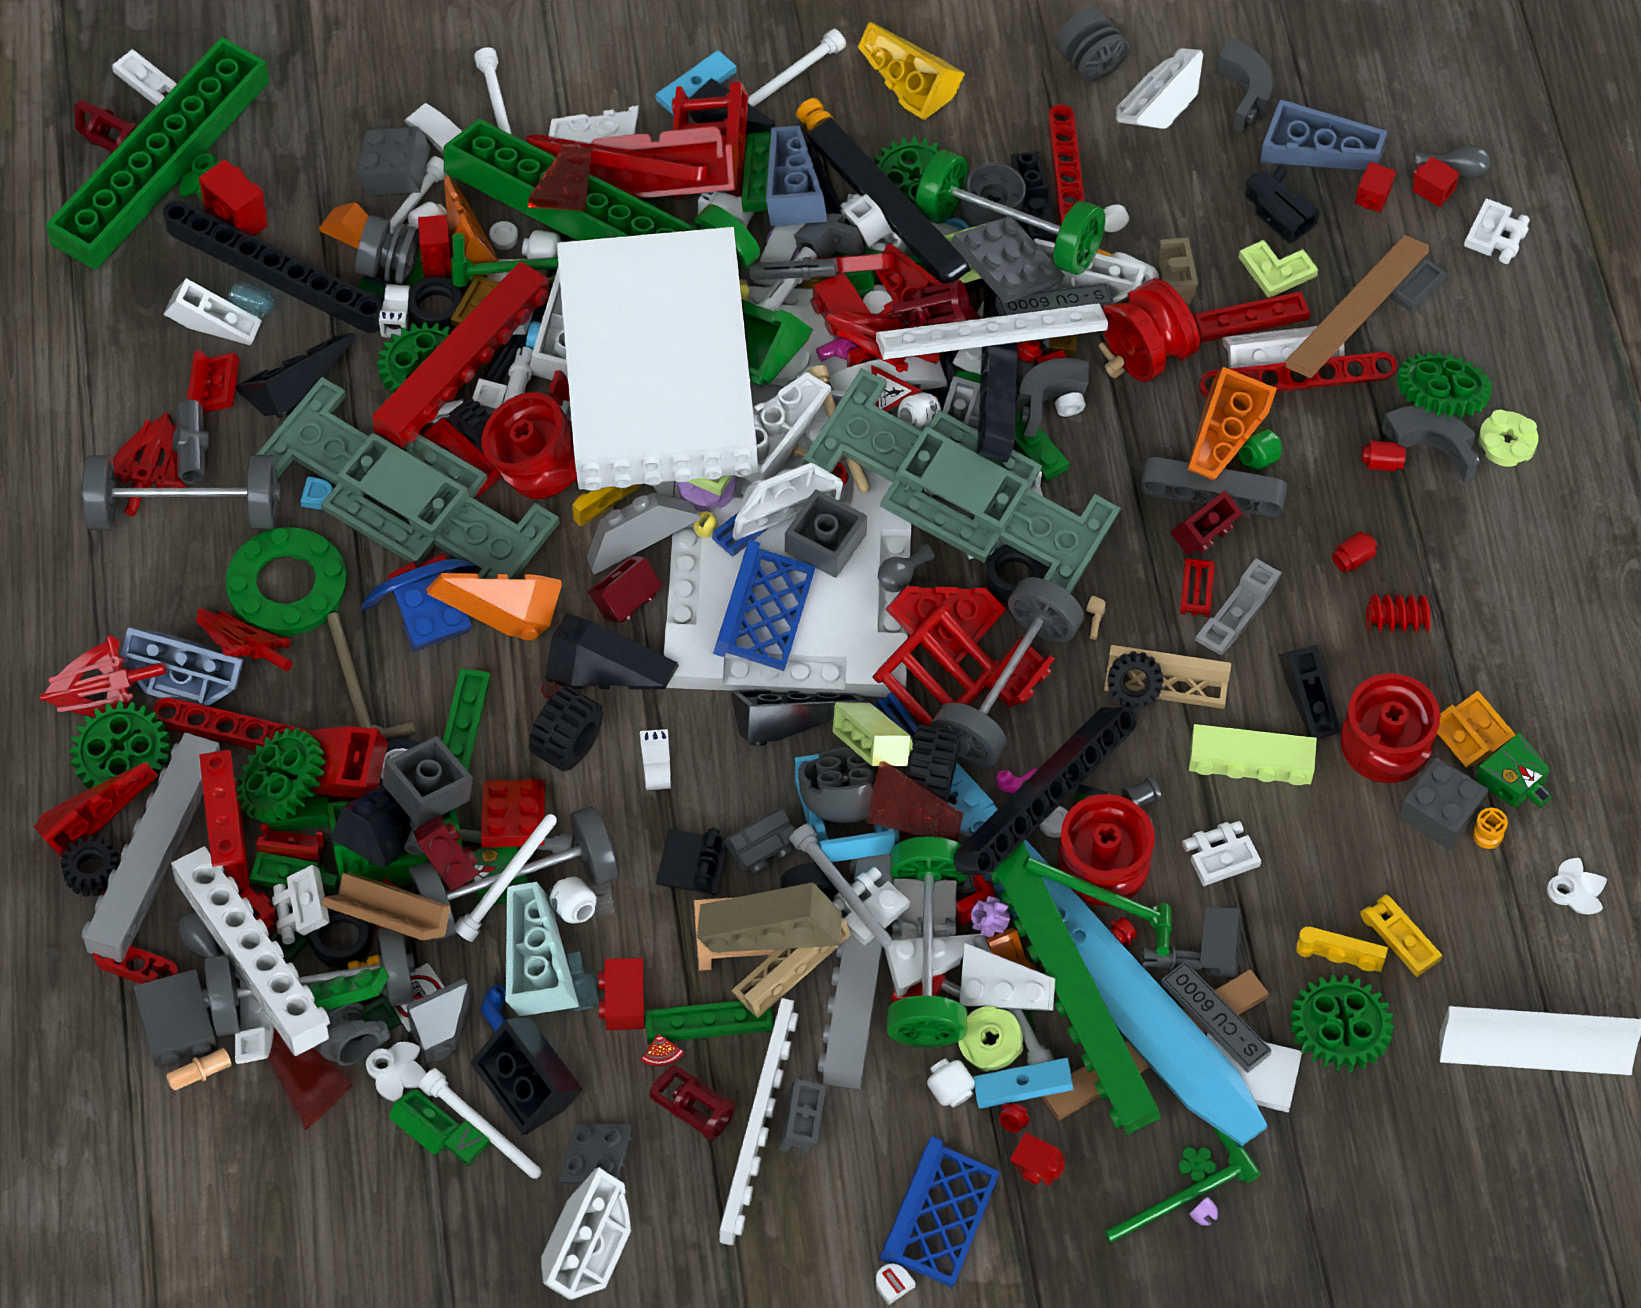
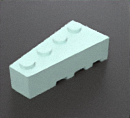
(535, 957)

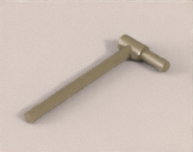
(354, 686)

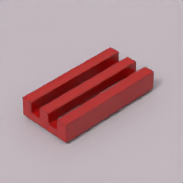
(1195, 608)

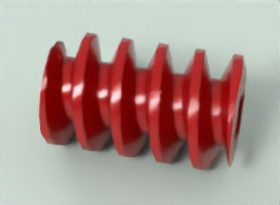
(1398, 612)

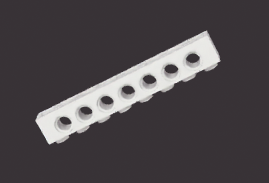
(221, 910)

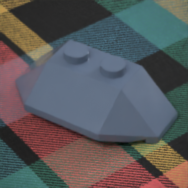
(193, 669)

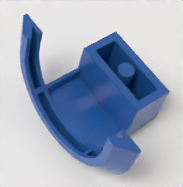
(424, 617)

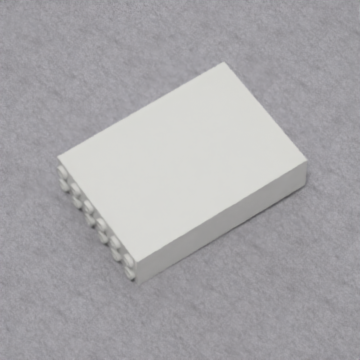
(656, 359)

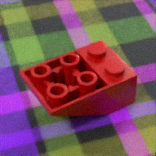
(351, 759)

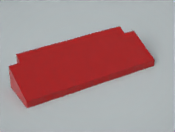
(693, 144)

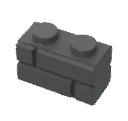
(761, 841)

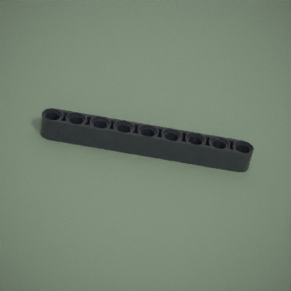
(899, 211)
(273, 266)
(997, 392)
(1044, 791)

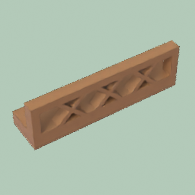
(389, 907)

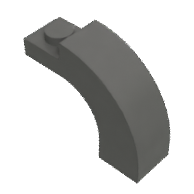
(1249, 70)
(1045, 382)
(1451, 435)

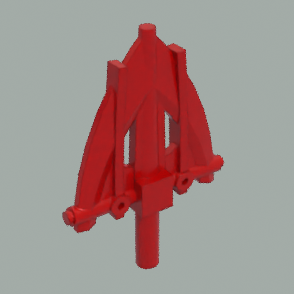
(862, 330)
(144, 474)
(242, 638)
(69, 691)

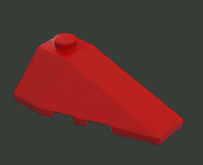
(906, 278)
(92, 809)

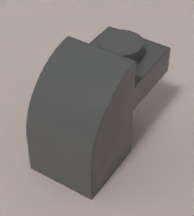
(829, 237)

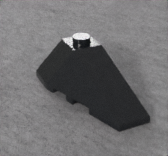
(284, 387)
(596, 656)
(774, 717)

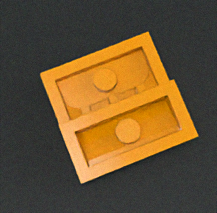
(1473, 730)

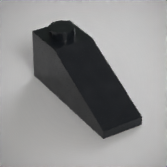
(756, 120)
(1310, 691)

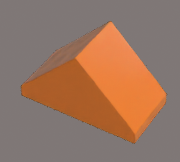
(346, 223)

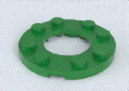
(296, 616)

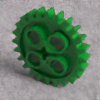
(906, 175)
(408, 350)
(1444, 384)
(101, 733)
(274, 794)
(1369, 1021)

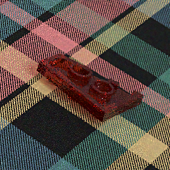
(564, 182)
(910, 808)
(307, 1079)

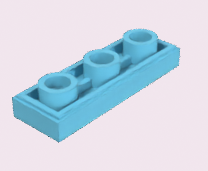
(715, 66)
(1023, 1083)

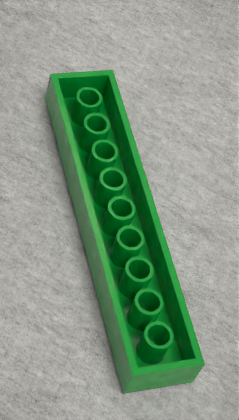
(157, 153)
(513, 168)

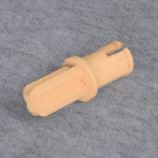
(199, 1069)

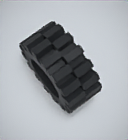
(470, 421)
(1129, 697)
(85, 851)

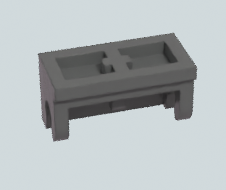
(1221, 941)
(802, 1116)

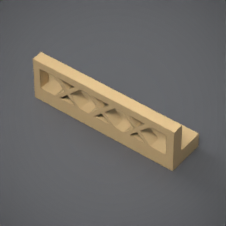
(1179, 668)
(784, 976)

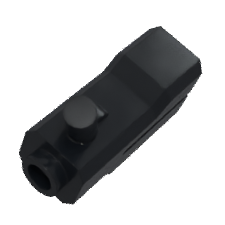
(1279, 206)

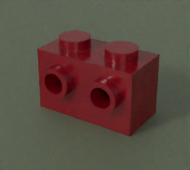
(1206, 522)
(625, 589)
(445, 852)

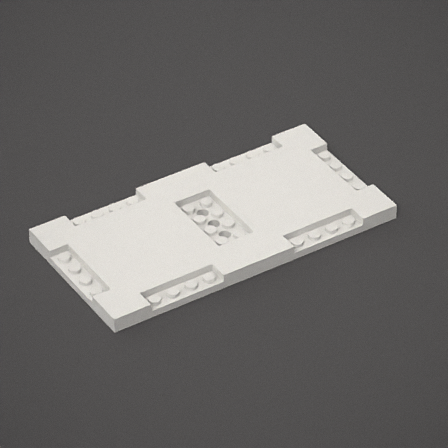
(844, 618)

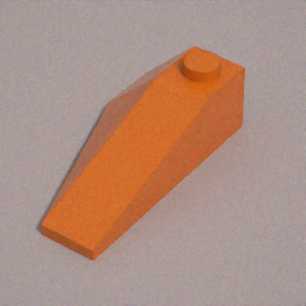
(463, 220)
(1228, 419)
(508, 605)

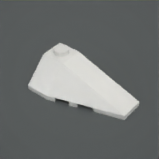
(783, 422)

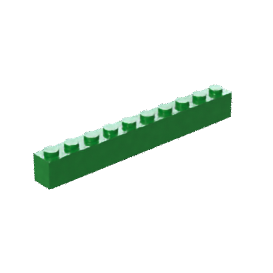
(1076, 994)

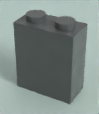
(175, 1018)

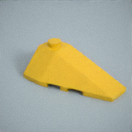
(915, 75)

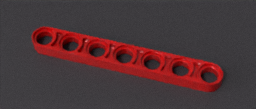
(627, 158)
(1061, 168)
(1338, 364)
(213, 718)

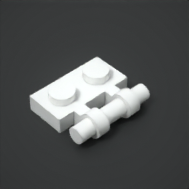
(1488, 227)
(1223, 860)
(306, 897)
(883, 902)

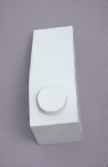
(211, 314)

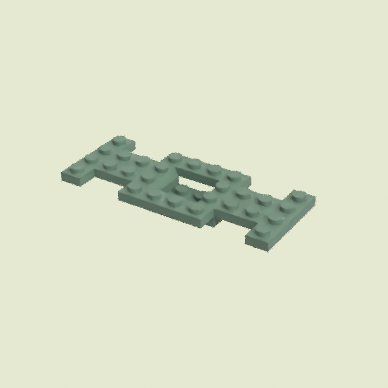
(947, 464)
(415, 481)

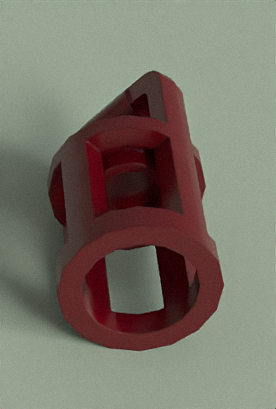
(101, 125)
(926, 307)
(685, 1097)

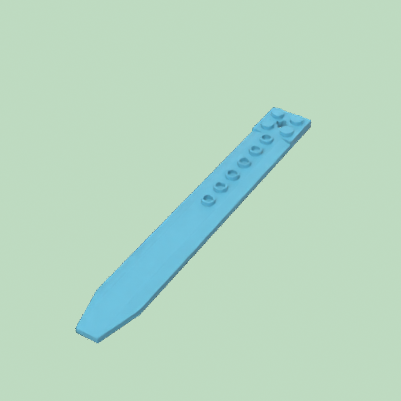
(1136, 1002)

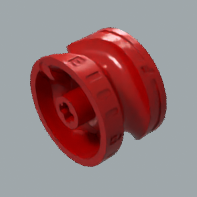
(1150, 329)
(531, 445)
(1390, 728)
(1107, 844)

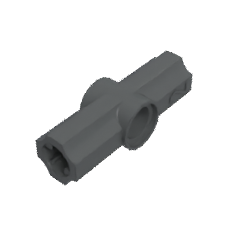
(190, 441)

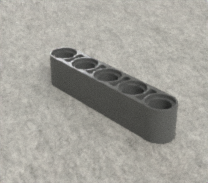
(1249, 491)

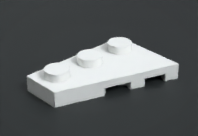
(588, 128)
(1002, 983)

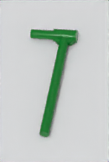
(464, 269)
(1159, 916)
(1239, 1166)

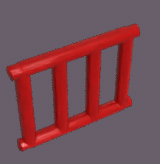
(923, 635)

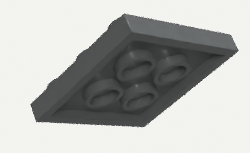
(1007, 259)

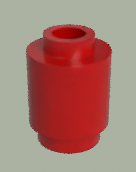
(1383, 455)
(1354, 552)

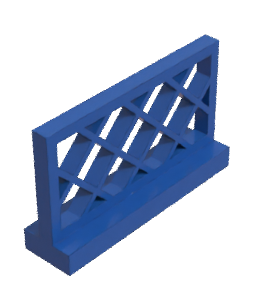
(739, 606)
(913, 1202)

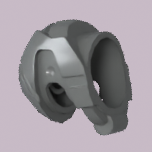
(345, 1025)

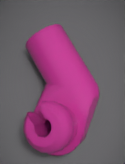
(835, 348)
(1010, 783)

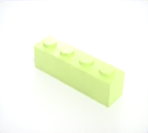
(871, 734)
(1252, 754)

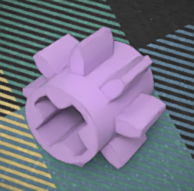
(990, 916)

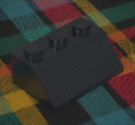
(374, 827)
(525, 1074)

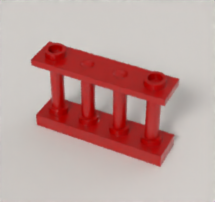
(733, 126)
(224, 817)

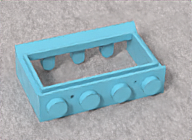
(846, 847)

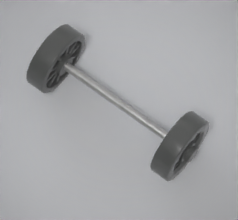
(100, 492)
(1046, 613)
(592, 844)
(224, 995)

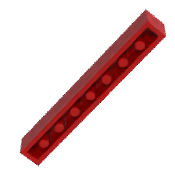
(460, 355)

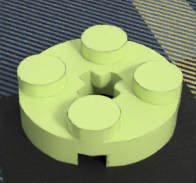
(1511, 424)
(1005, 1049)

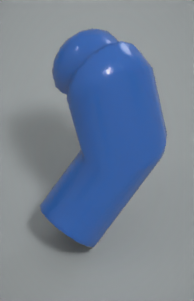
(493, 1004)

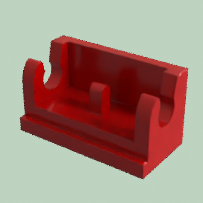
(292, 844)

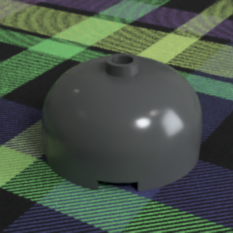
(840, 785)

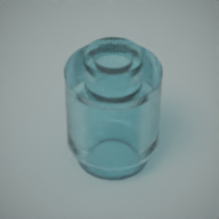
(251, 299)

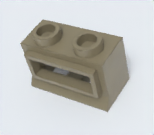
(1178, 267)

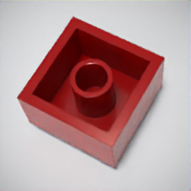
(233, 198)

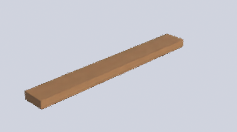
(1357, 306)
(1238, 993)

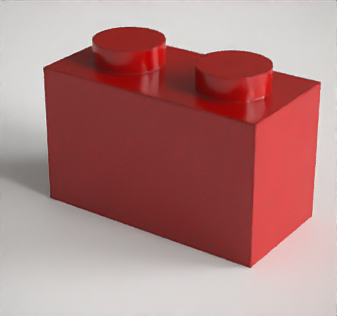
(435, 246)
(836, 294)
(623, 994)

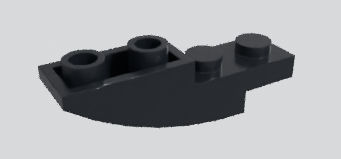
(1036, 193)

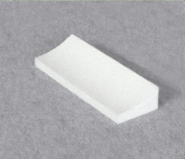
(1539, 1040)

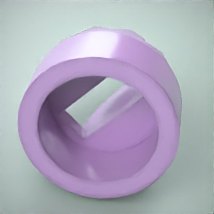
(1204, 1209)

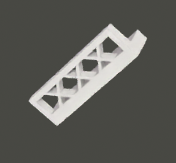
(1267, 347)

